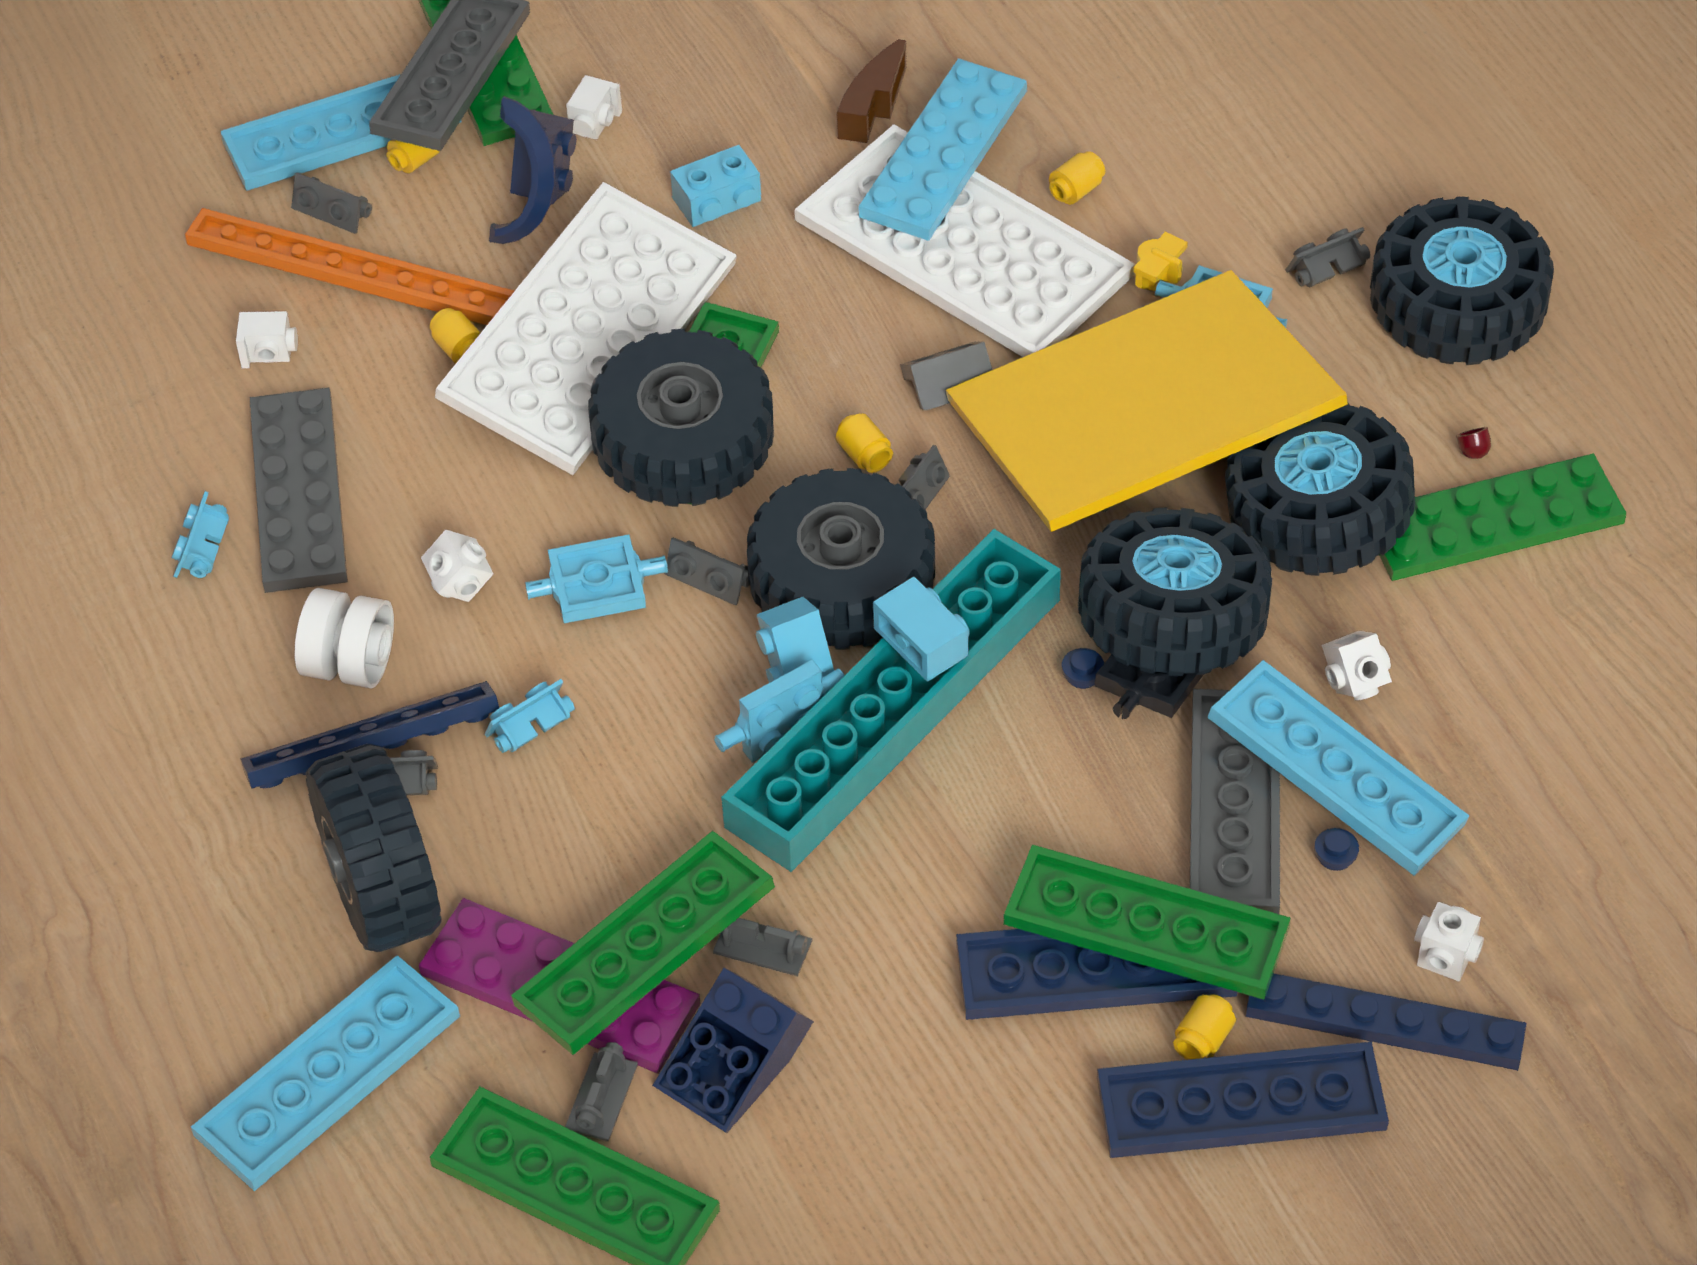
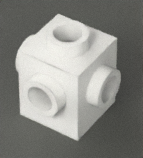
(457, 566)
(1357, 665)
(1448, 940)

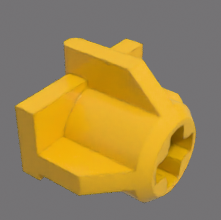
(1159, 261)

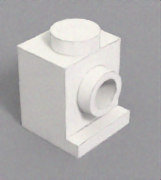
(594, 106)
(265, 337)

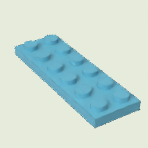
(307, 135)
(942, 149)
(1338, 767)
(325, 1072)

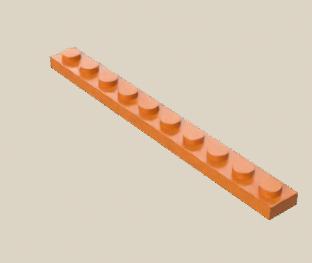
(345, 266)

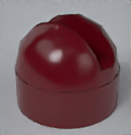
(1474, 442)

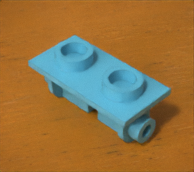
(203, 523)
(514, 723)

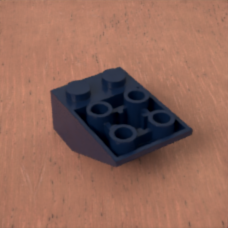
(731, 1050)

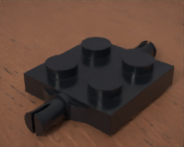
(1150, 690)

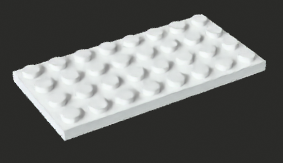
(987, 263)
(595, 290)

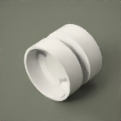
(344, 637)

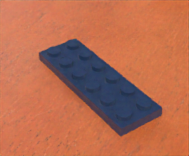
(1035, 974)
(1241, 1099)

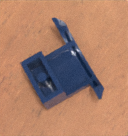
(538, 167)

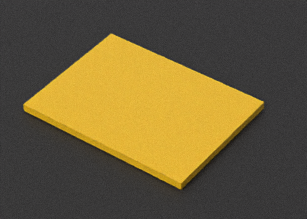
(1144, 399)

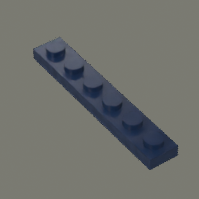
(385, 730)
(1391, 1021)

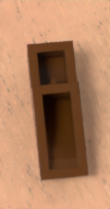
(872, 93)

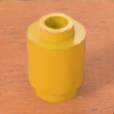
(408, 156)
(1076, 177)
(453, 332)
(864, 442)
(1204, 1027)

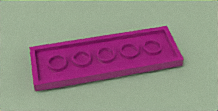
(496, 955)

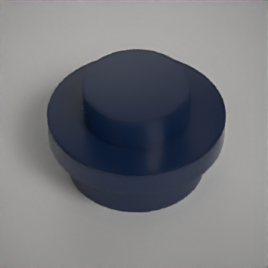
(1081, 667)
(1336, 848)

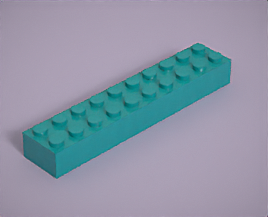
(885, 708)

